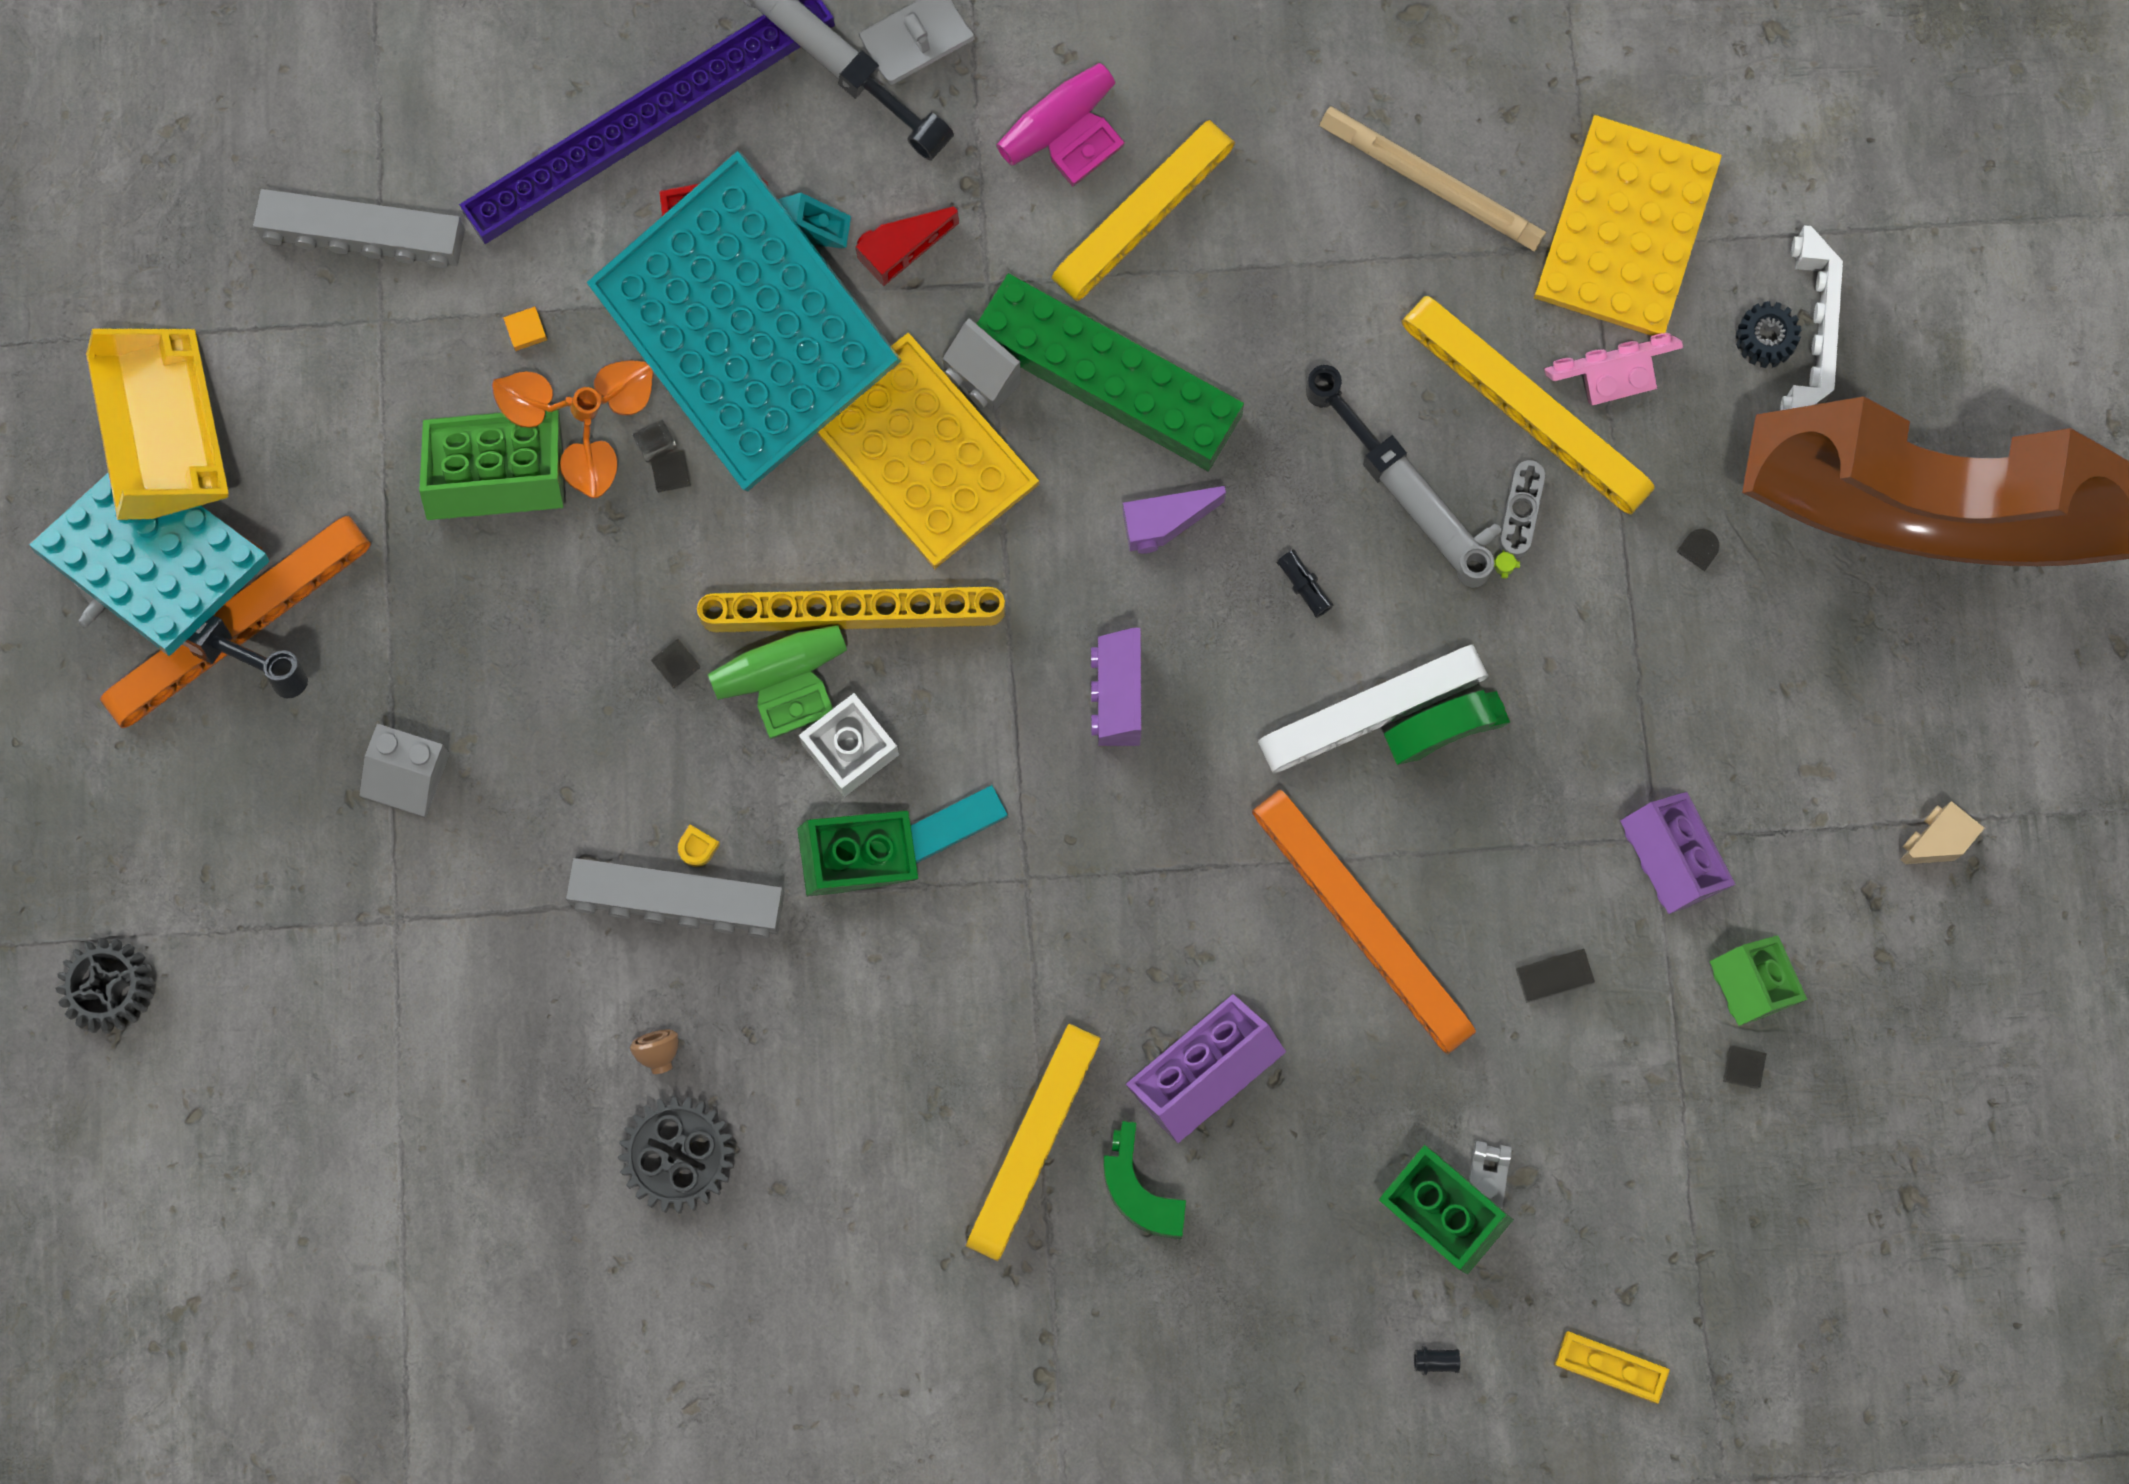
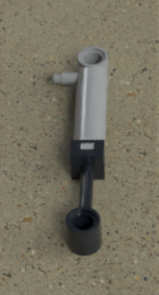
(852, 68)
(1389, 464)
(213, 638)

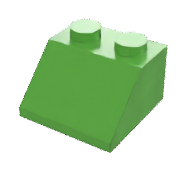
(1757, 980)

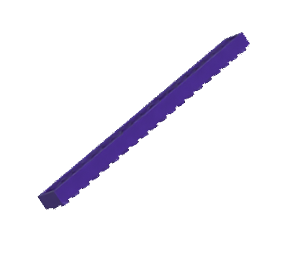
(631, 125)

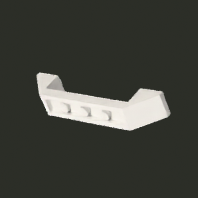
(1816, 255)

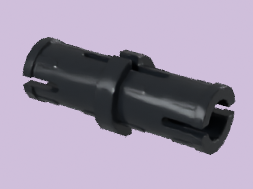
(1305, 583)

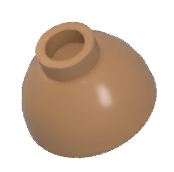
(656, 1050)

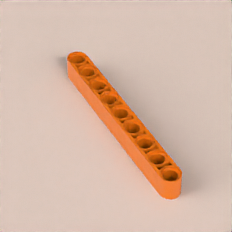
(243, 616)
(1364, 922)

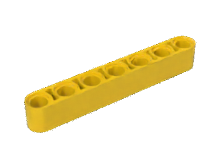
(1143, 210)
(1033, 1142)

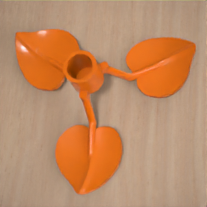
(589, 466)

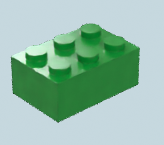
(1445, 1209)

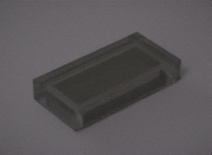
(1555, 975)

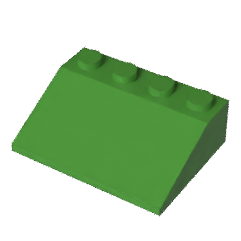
(490, 466)

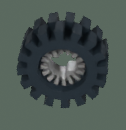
(1770, 319)

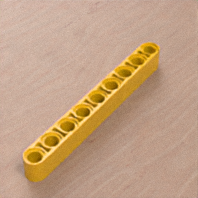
(1528, 405)
(837, 600)

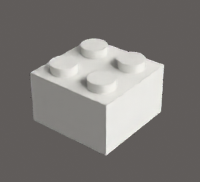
(849, 745)

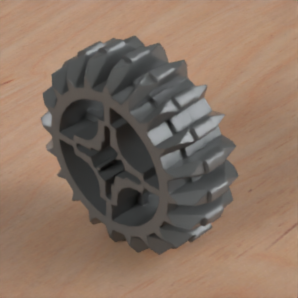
(92, 960)

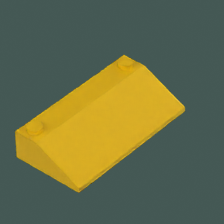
(155, 421)

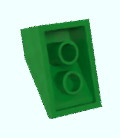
(856, 852)

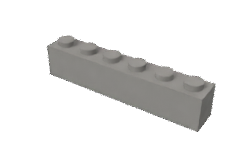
(359, 228)
(675, 897)

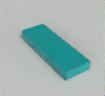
(956, 823)

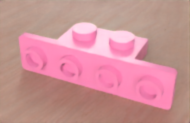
(1616, 372)

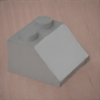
(981, 367)
(402, 770)

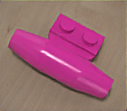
(1065, 125)

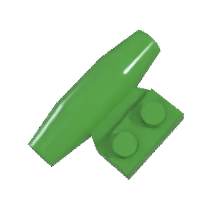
(784, 678)

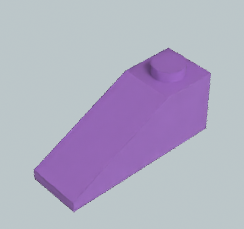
(1162, 518)

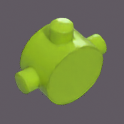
(1505, 564)

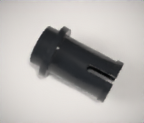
(1436, 1360)

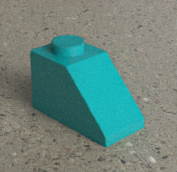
(818, 221)

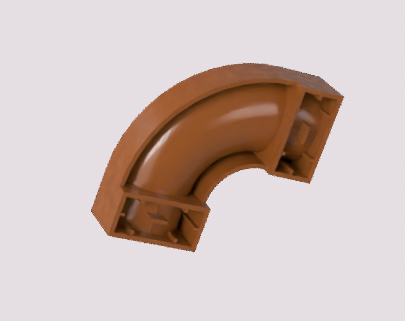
(1860, 479)

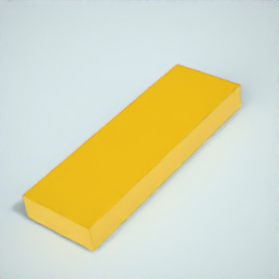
(1612, 1367)

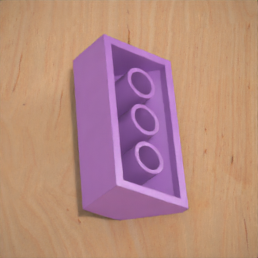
(1206, 1067)

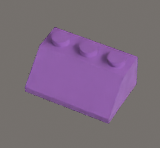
(1117, 688)
(1677, 852)

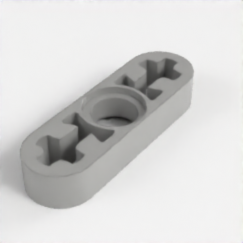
(1535, 488)

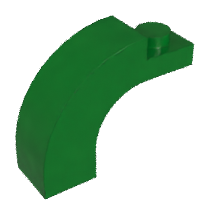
(1445, 724)
(1144, 1210)

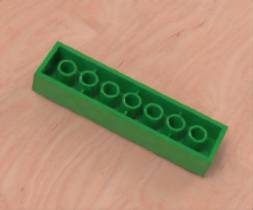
(1111, 373)

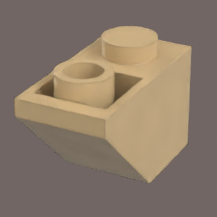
(1945, 838)

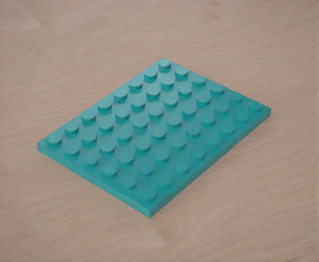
(743, 321)

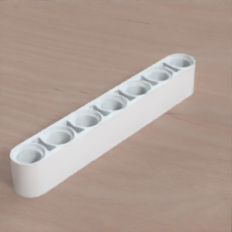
(1373, 709)

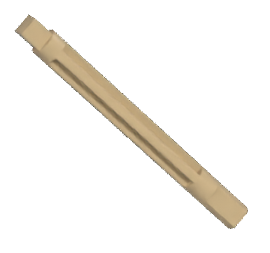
(1432, 178)

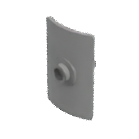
(915, 37)

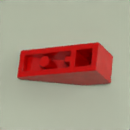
(901, 242)

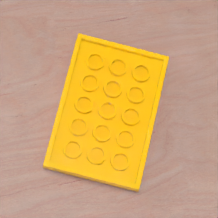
(1628, 226)
(928, 456)

